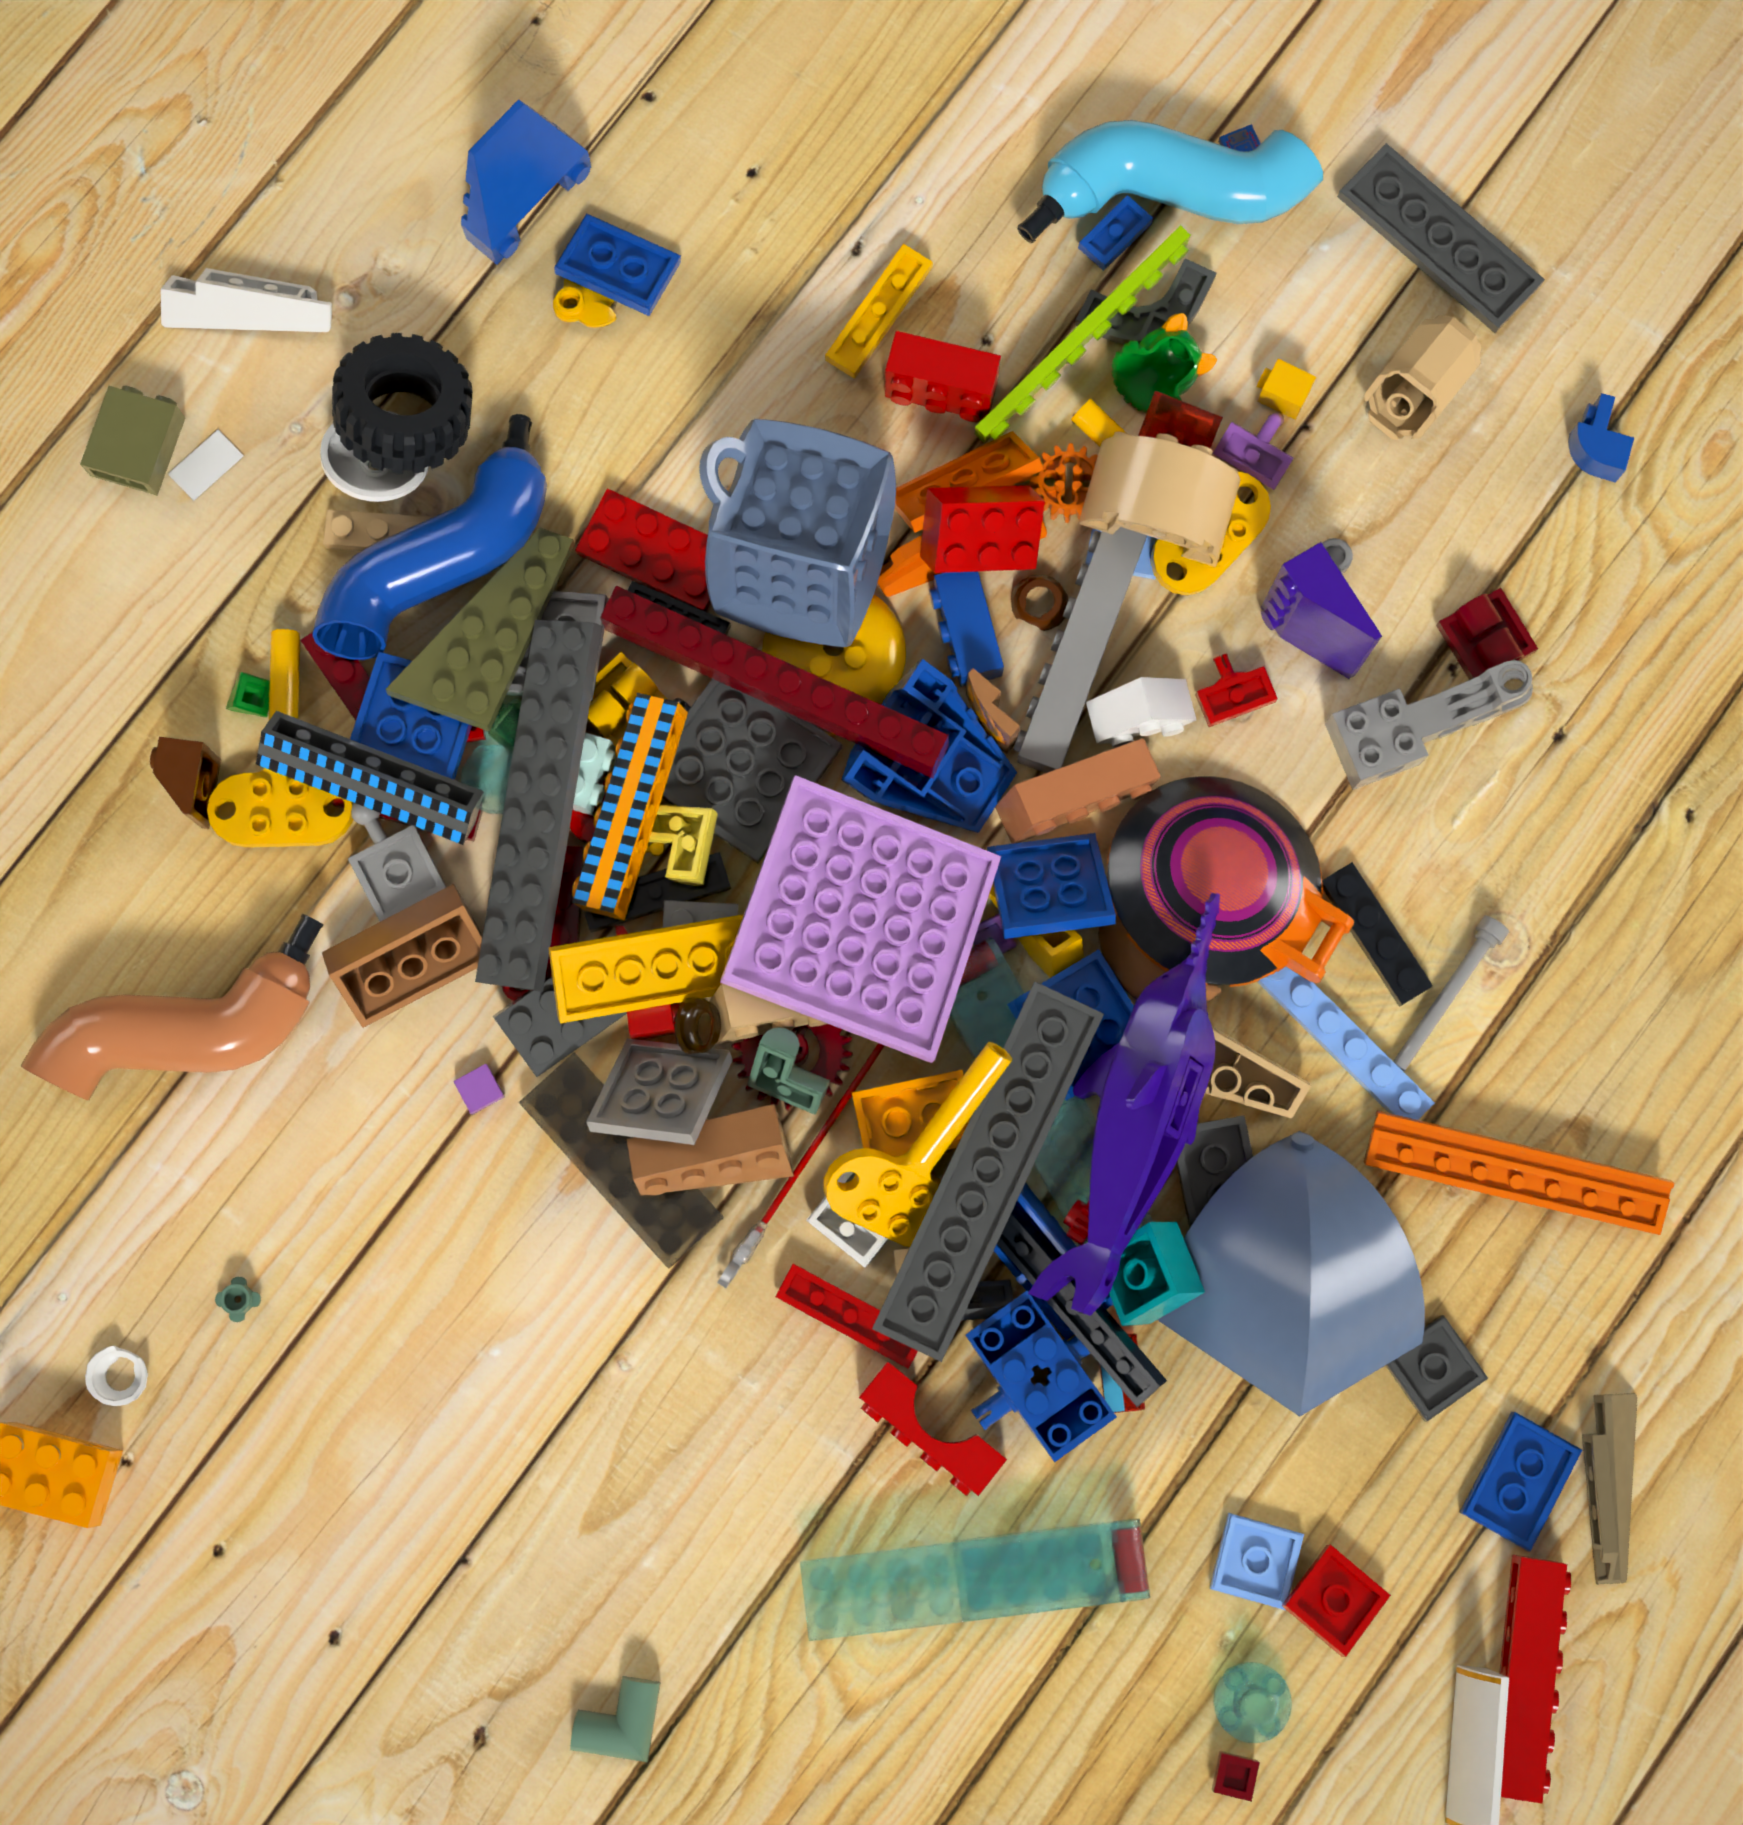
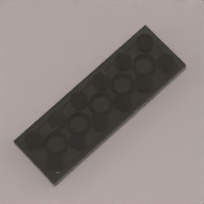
(665, 1222)

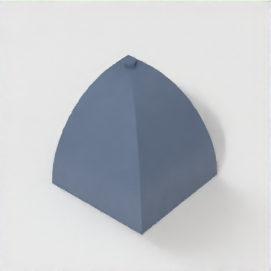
(1301, 1276)

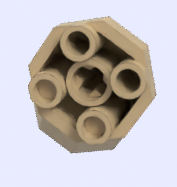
(1423, 377)

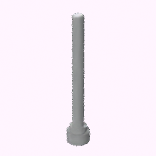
(1489, 934)

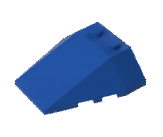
(970, 774)

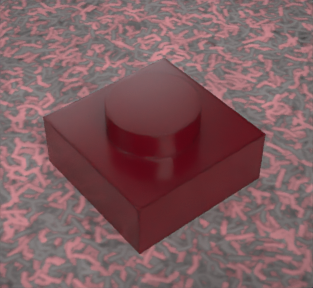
(1235, 1776)

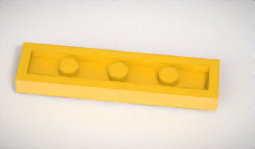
(878, 311)

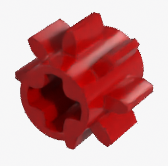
(1078, 1221)

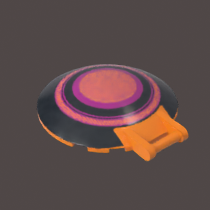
(1230, 842)

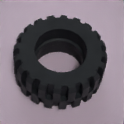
(407, 367)

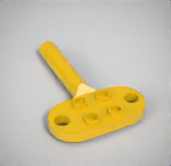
(1243, 527)
(269, 805)
(896, 1191)

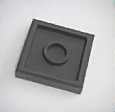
(1437, 1370)

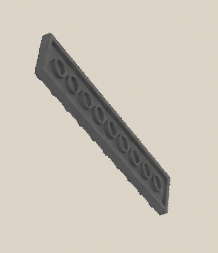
(538, 804)
(987, 1173)

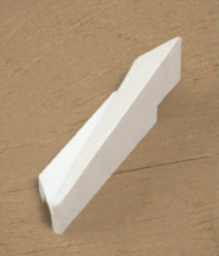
(242, 303)

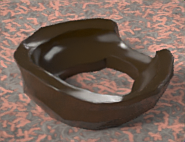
(687, 1025)

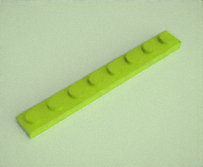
(1094, 325)

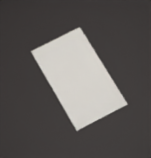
(205, 465)

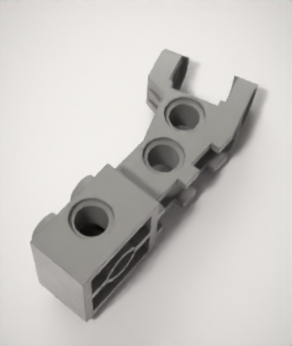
(1389, 735)

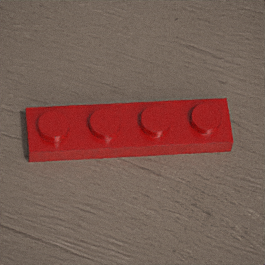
(841, 1313)

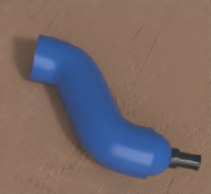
(436, 552)

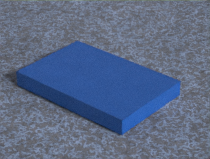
(617, 264)
(1520, 1481)

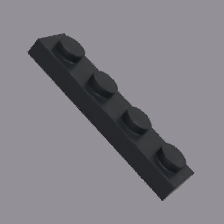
(655, 888)
(1376, 935)

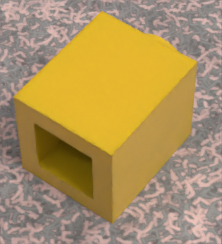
(1285, 388)

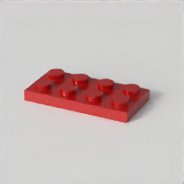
(647, 548)

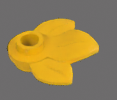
(591, 307)

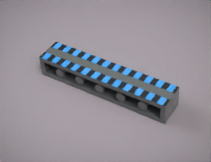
(369, 777)

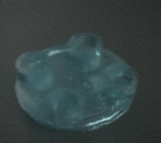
(489, 771)

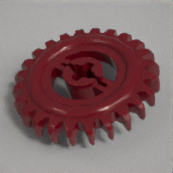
(827, 1065)

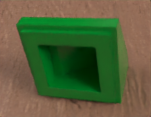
(250, 695)

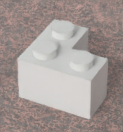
(1141, 709)

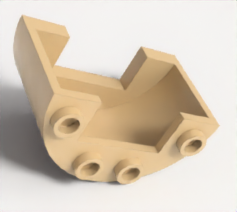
(1162, 493)

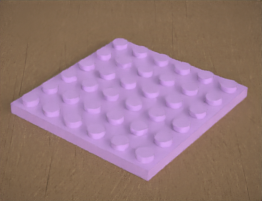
(861, 919)

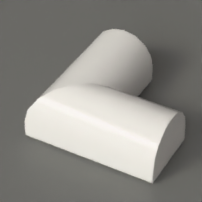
(851, 1238)

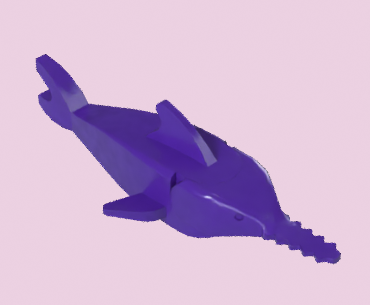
(1145, 1116)

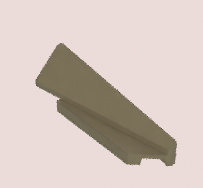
(1610, 1482)

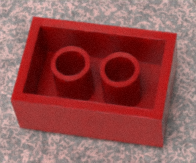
(941, 376)
(981, 528)

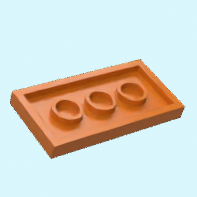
(993, 464)

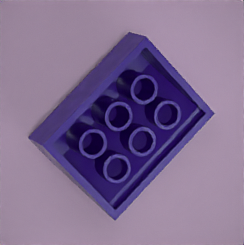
(1320, 612)

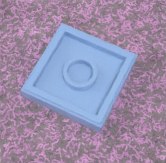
(1256, 1561)

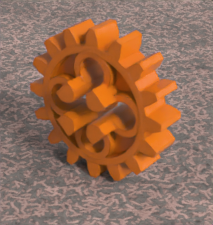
(1055, 468)

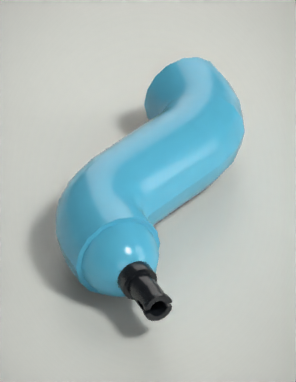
(1175, 172)

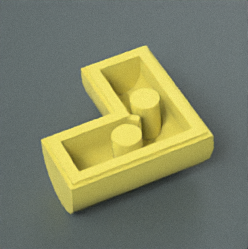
(691, 837)

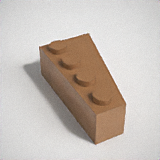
(727, 1152)

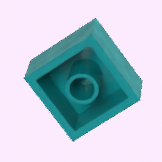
(1154, 1275)

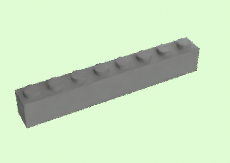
(1079, 649)

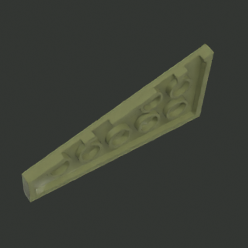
(480, 650)

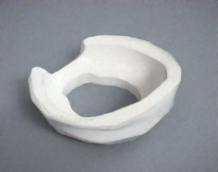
(97, 1382)

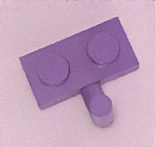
(1255, 453)

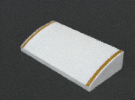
(1477, 1747)

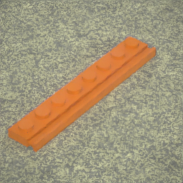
(1518, 1172)

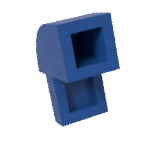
(1596, 448)

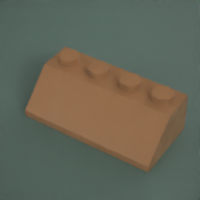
(405, 956)

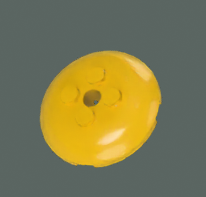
(866, 667)

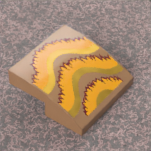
(984, 701)

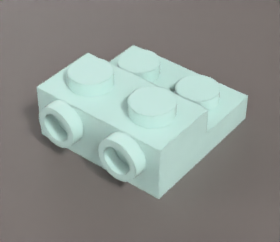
(596, 760)

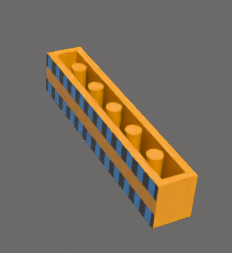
(629, 806)

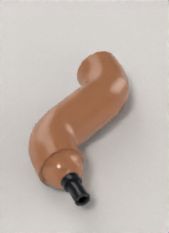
(180, 1031)

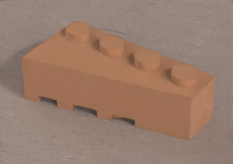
(1077, 790)

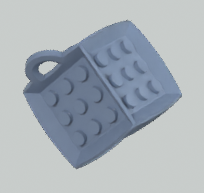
(798, 530)

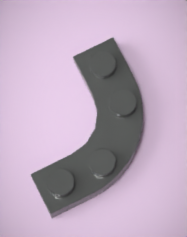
(1184, 296)

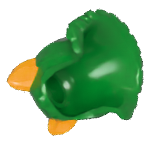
(1162, 362)

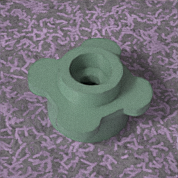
(226, 1299)

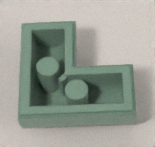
(779, 1077)
(626, 1733)

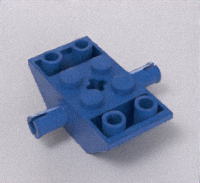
(1064, 1408)

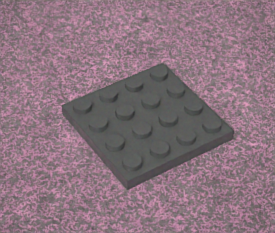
(741, 763)

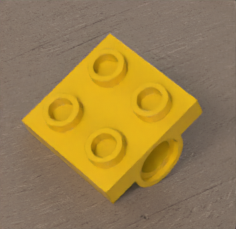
(614, 692)

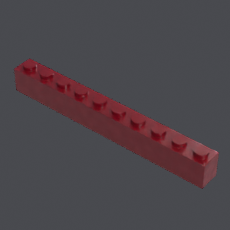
(775, 681)

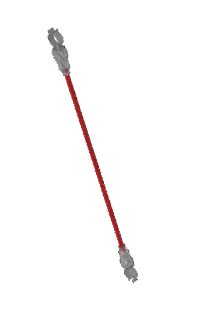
(748, 1245)

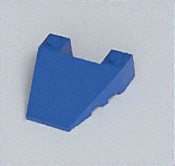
(512, 173)

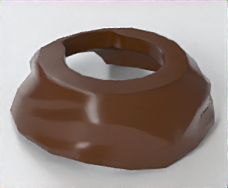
(1051, 618)

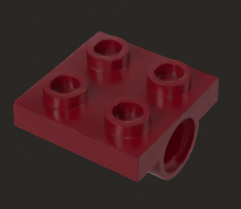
(1486, 634)

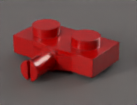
(1235, 693)

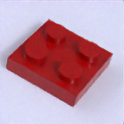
(1336, 1600)

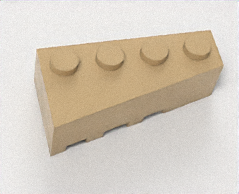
(750, 1016)

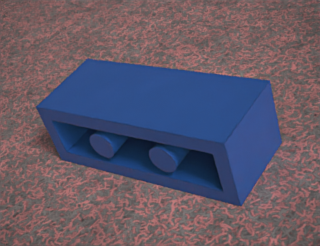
(966, 625)

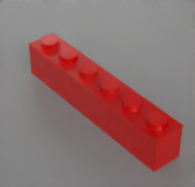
(1531, 1662)

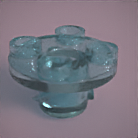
(1252, 1702)

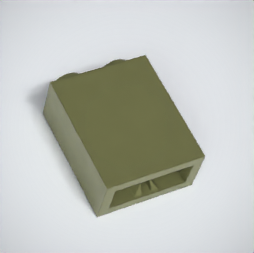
(133, 439)

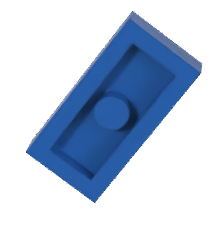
(1115, 232)

